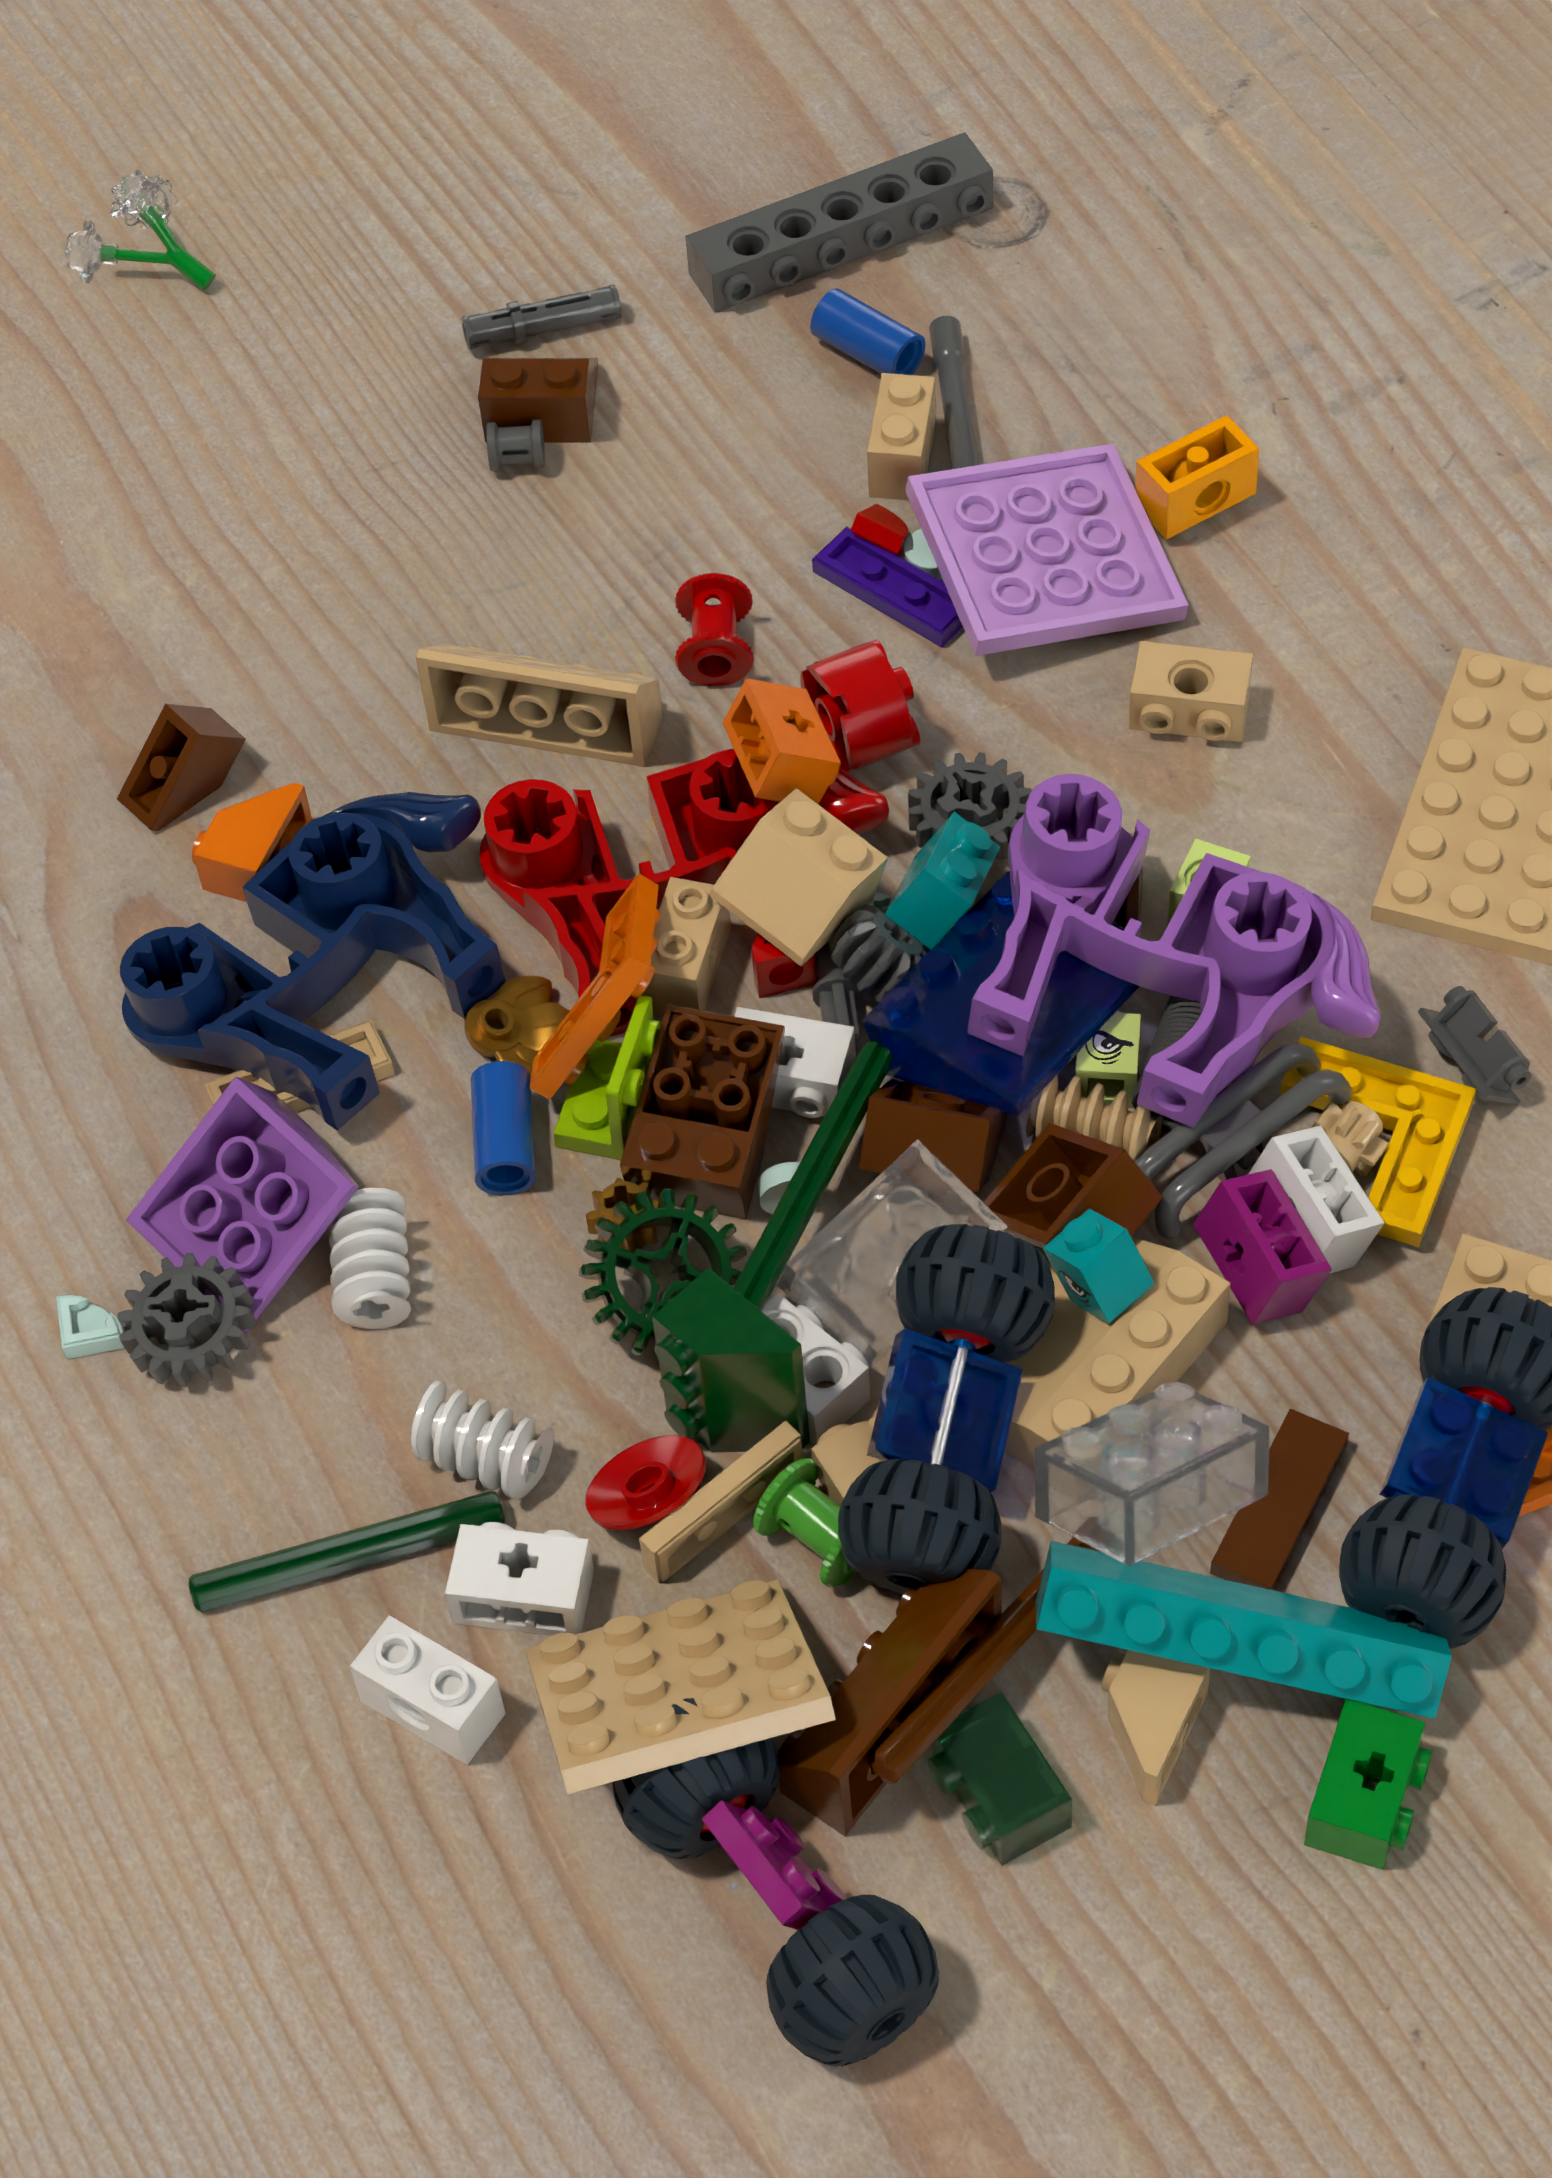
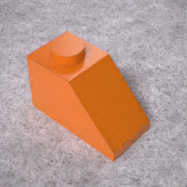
(247, 838)

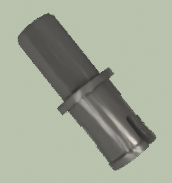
(833, 992)

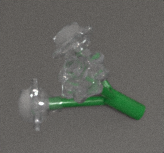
(141, 202)

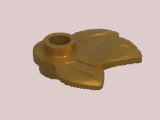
(525, 1014)

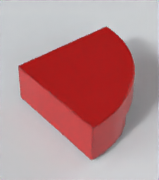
(880, 528)

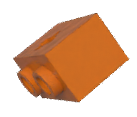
(780, 741)

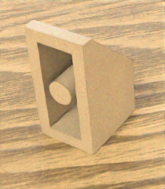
(1152, 1713)

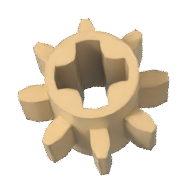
(1354, 1134)

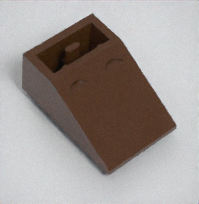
(705, 1109)

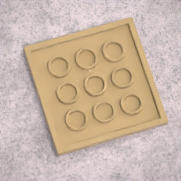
(615, 1685)

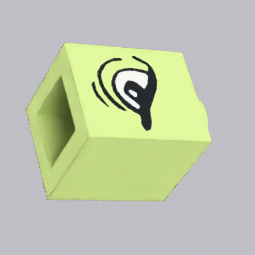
(1111, 1058)

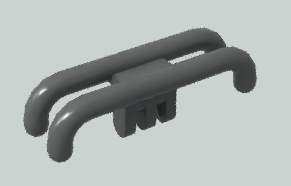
(1237, 1126)

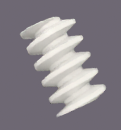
(370, 1260)
(477, 1445)

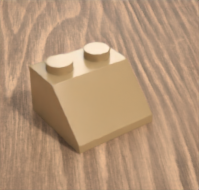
(799, 876)

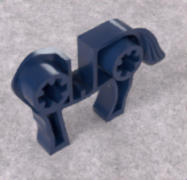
(332, 900)

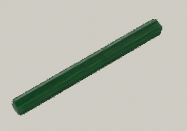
(813, 1174)

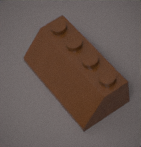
(934, 1627)

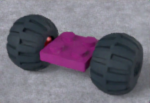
(853, 1966)

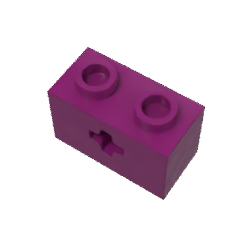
(1262, 1246)

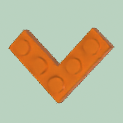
(622, 973)

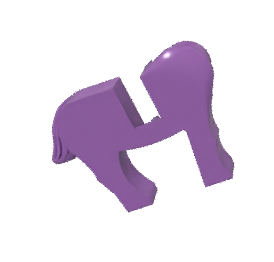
(1237, 944)

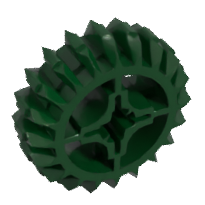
(638, 1263)

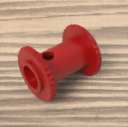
(714, 652)

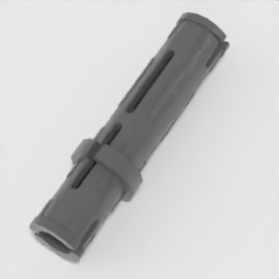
(534, 318)

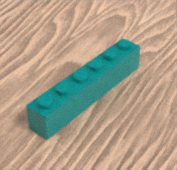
(1241, 1630)

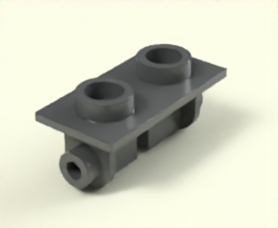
(1488, 1066)

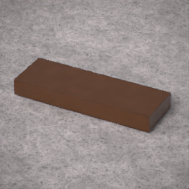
(1269, 1529)

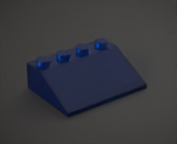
(930, 1009)

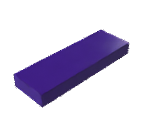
(889, 586)

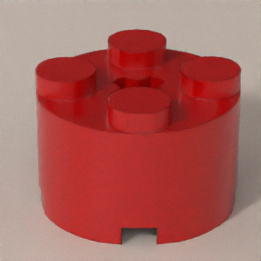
(862, 704)

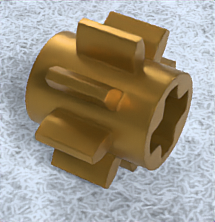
(604, 1204)

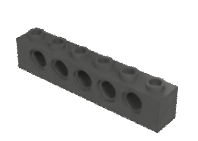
(839, 222)

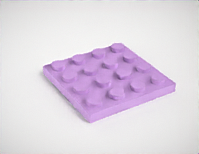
(1045, 549)

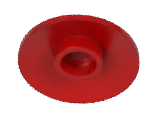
(645, 1482)

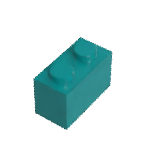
(943, 880)

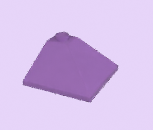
(246, 1190)

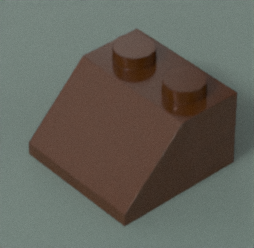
(540, 388)
(950, 1127)
(1064, 1178)

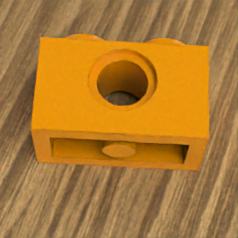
(1197, 476)

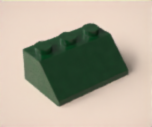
(727, 1368)

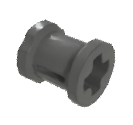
(515, 445)

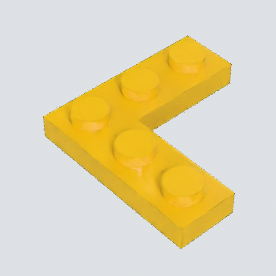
(1426, 1124)

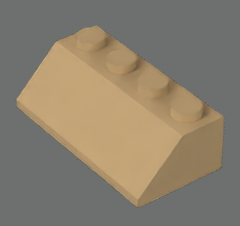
(540, 703)

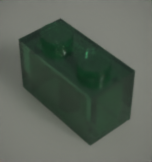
(1000, 1780)

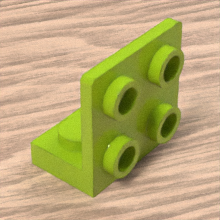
(607, 1091)

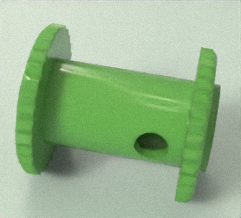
(807, 1514)

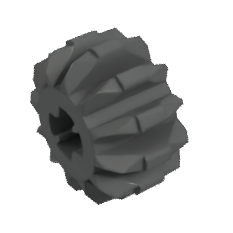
(874, 951)

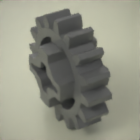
(974, 793)
(186, 1319)

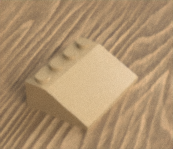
(1093, 1366)

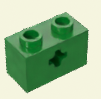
(1345, 1814)

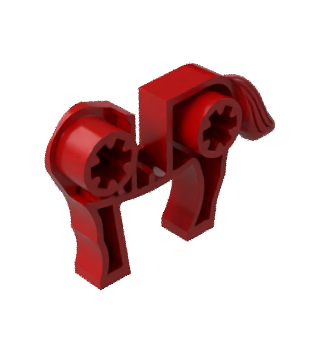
(561, 877)

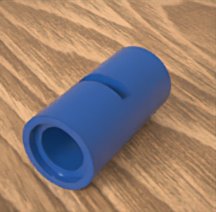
(867, 334)
(502, 1128)

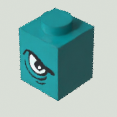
(1098, 1265)

